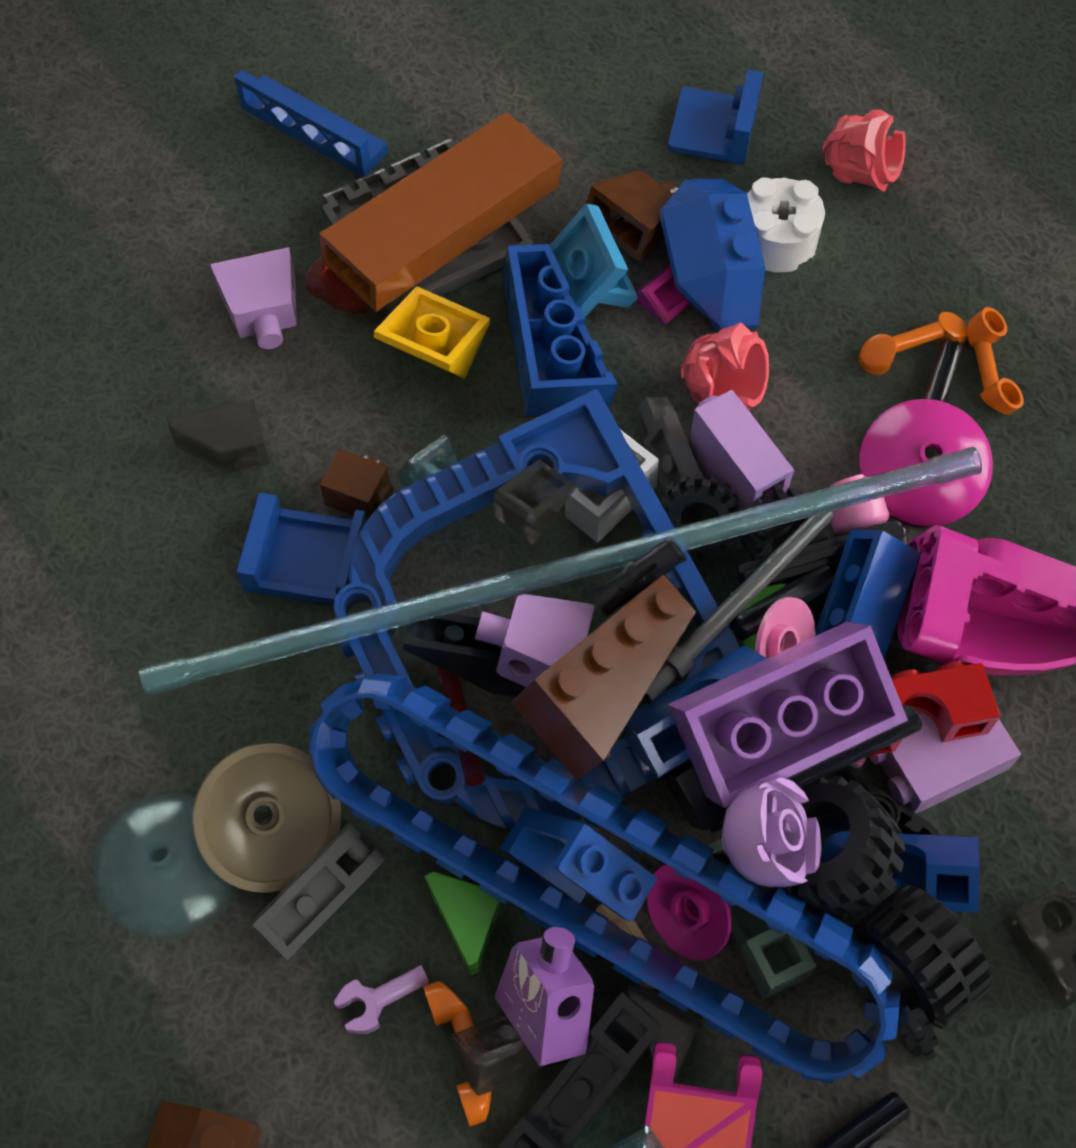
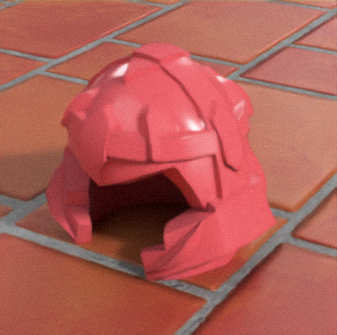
(861, 151)
(727, 362)

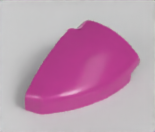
(989, 605)

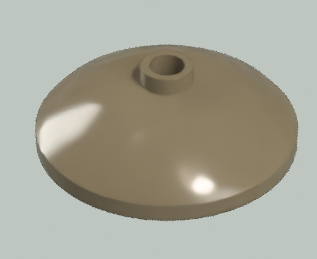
(298, 826)

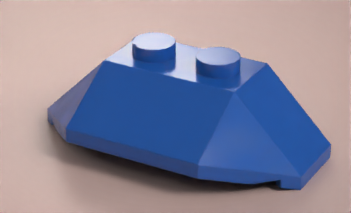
(715, 251)

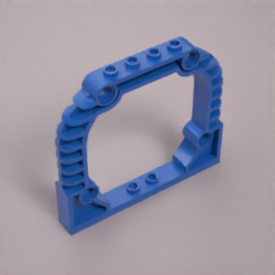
(592, 453)

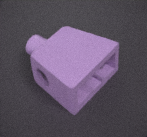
(259, 294)
(535, 635)

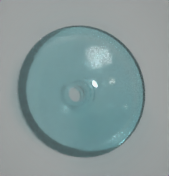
(156, 896)

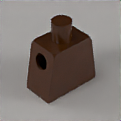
(632, 210)

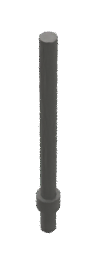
(681, 658)

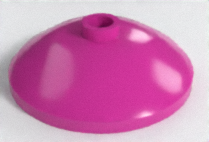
(900, 441)

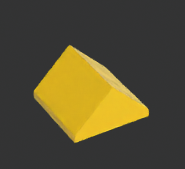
(435, 331)

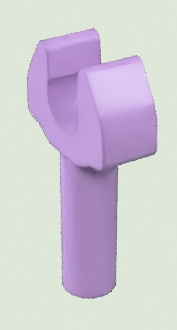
(378, 998)

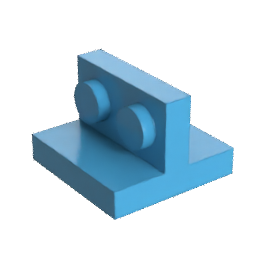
(592, 262)

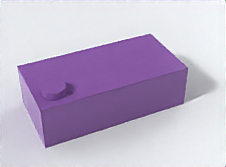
(788, 711)

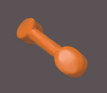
(983, 331)
(879, 351)
(449, 1007)

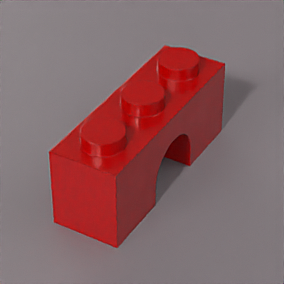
(953, 697)

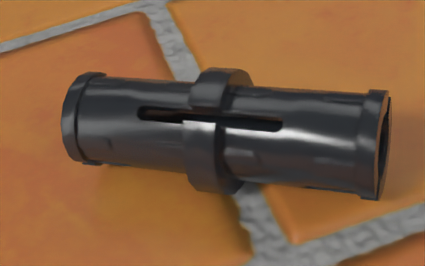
(611, 594)

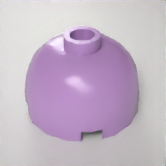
(770, 834)

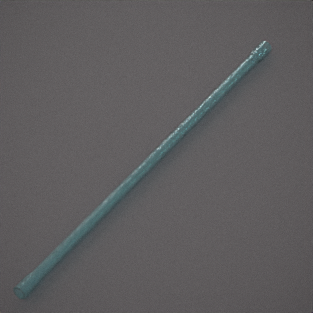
(184, 671)

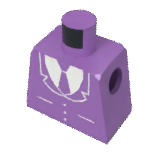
(548, 996)

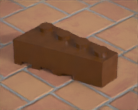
(598, 684)

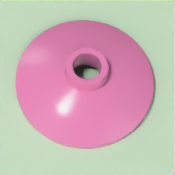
(784, 626)

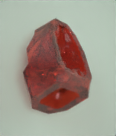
(331, 289)

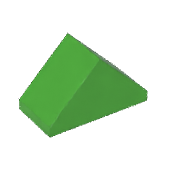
(467, 915)

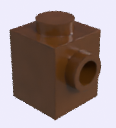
(356, 483)

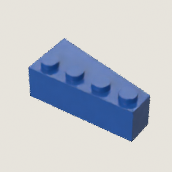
(549, 334)

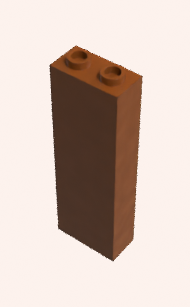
(440, 211)

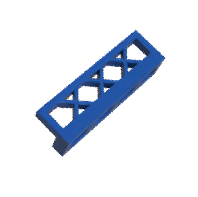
(309, 123)

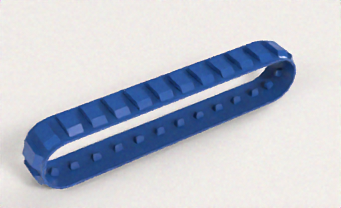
(592, 931)

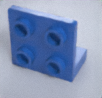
(716, 123)

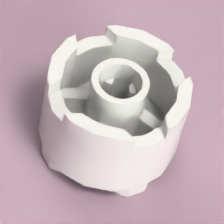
(786, 221)

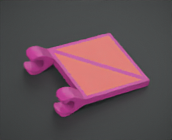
(698, 1115)

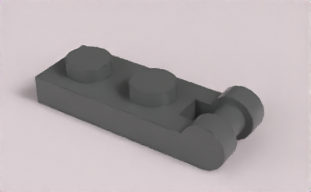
(316, 892)

